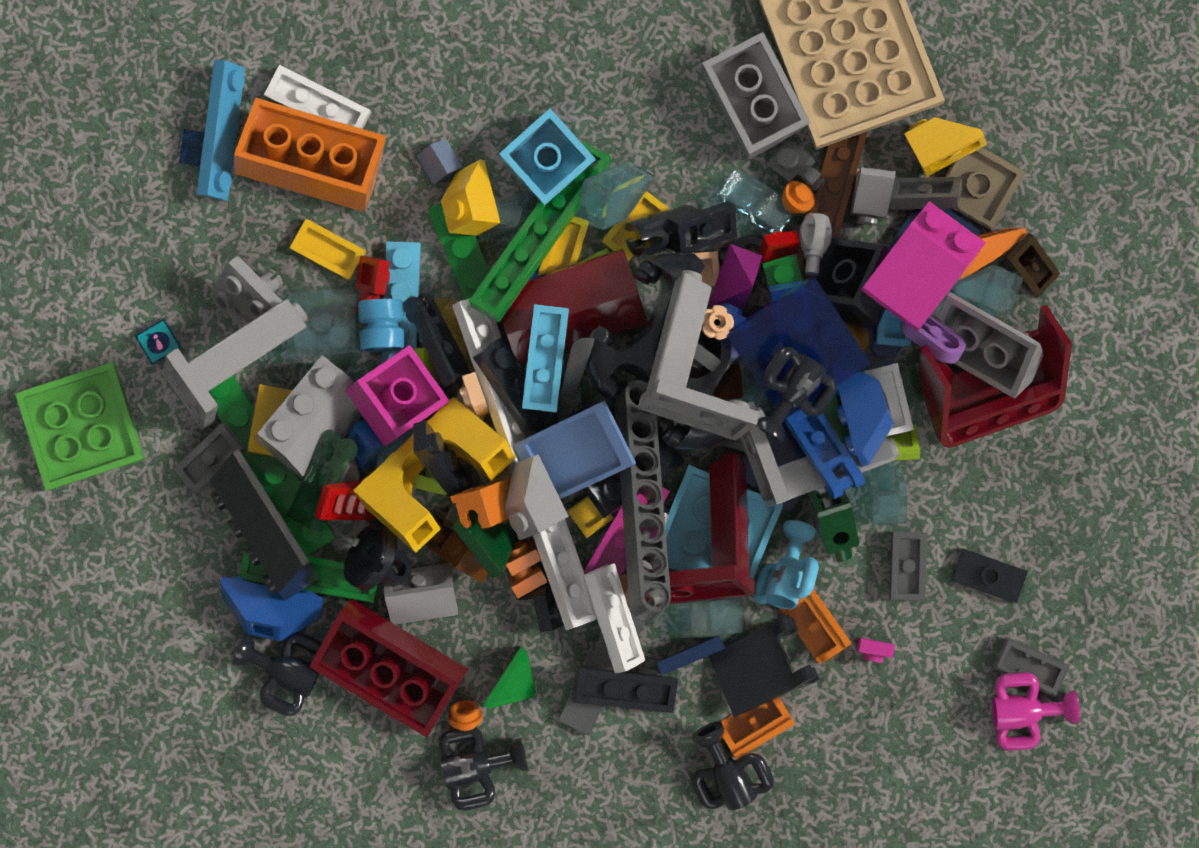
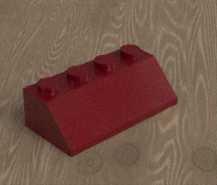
(594, 291)
(388, 667)

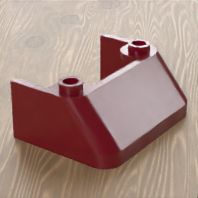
(970, 408)

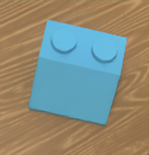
(546, 157)

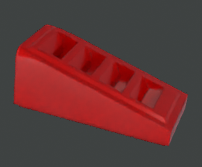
(347, 503)

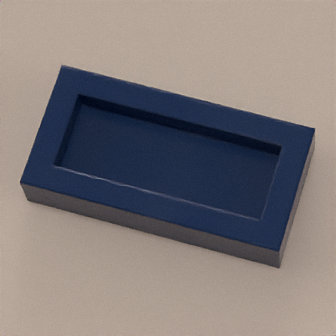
(690, 654)

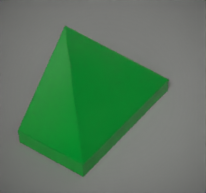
(515, 683)

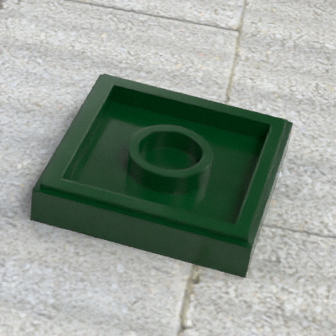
(489, 545)

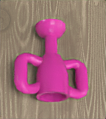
(1025, 711)

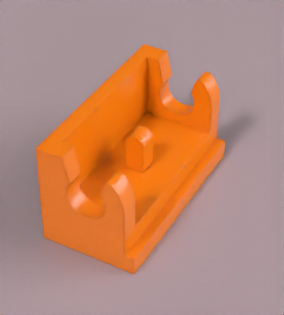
(486, 500)
(818, 628)
(755, 727)

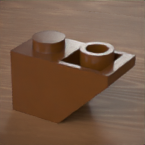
(453, 550)

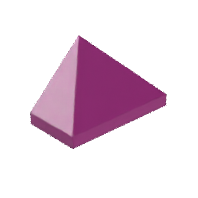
(735, 278)

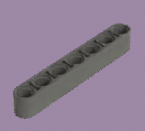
(641, 515)

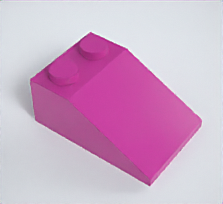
(923, 266)

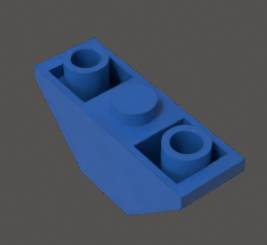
(865, 413)
(269, 614)

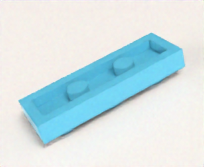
(545, 358)

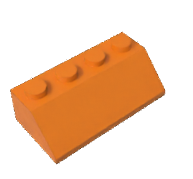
(309, 154)

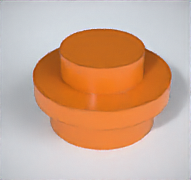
(798, 197)
(465, 715)

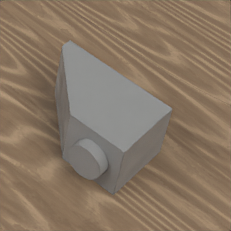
(871, 195)
(532, 499)

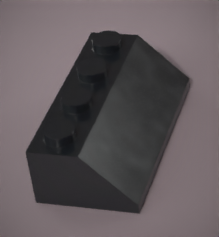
(262, 527)

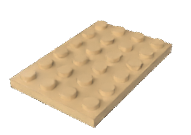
(852, 63)

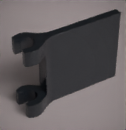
(759, 668)

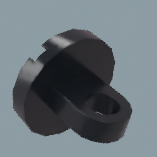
(372, 559)

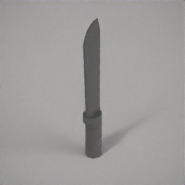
(574, 372)

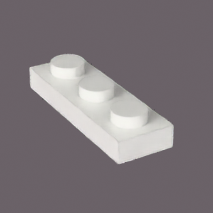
(307, 96)
(614, 618)

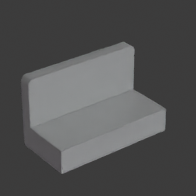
(423, 596)

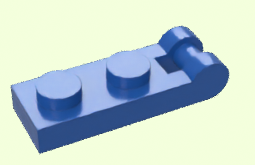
(825, 452)

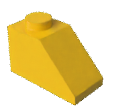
(942, 142)
(470, 202)

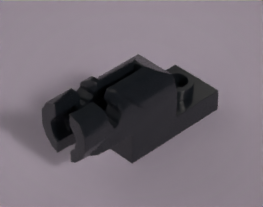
(682, 229)

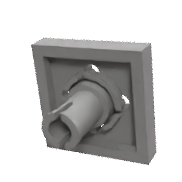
(245, 294)

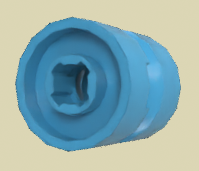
(381, 325)

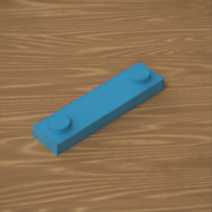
(221, 130)

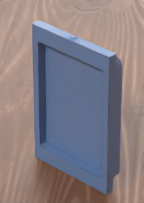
(579, 449)

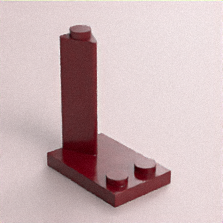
(729, 540)

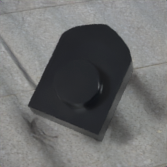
(546, 608)

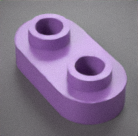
(940, 339)

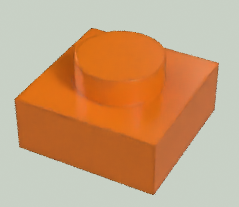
(522, 556)
(527, 580)

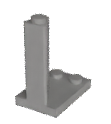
(673, 361)
(195, 378)
(799, 476)

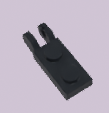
(436, 338)

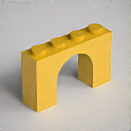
(389, 488)

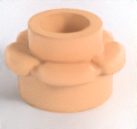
(726, 322)

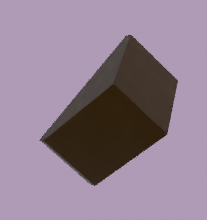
(1032, 263)

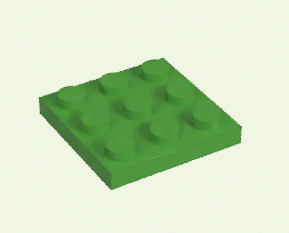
(80, 426)

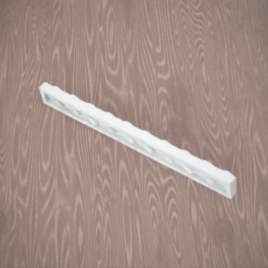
(554, 543)

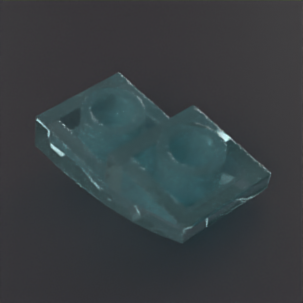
(756, 200)

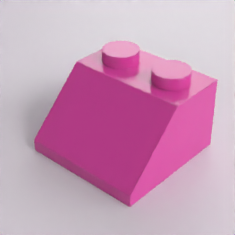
(397, 395)

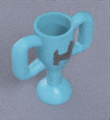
(784, 581)

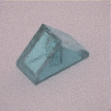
(708, 618)

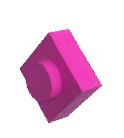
(874, 650)

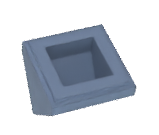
(439, 161)

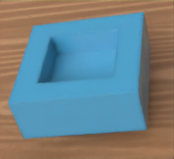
(890, 332)

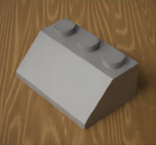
(754, 95)
(992, 347)
(307, 412)

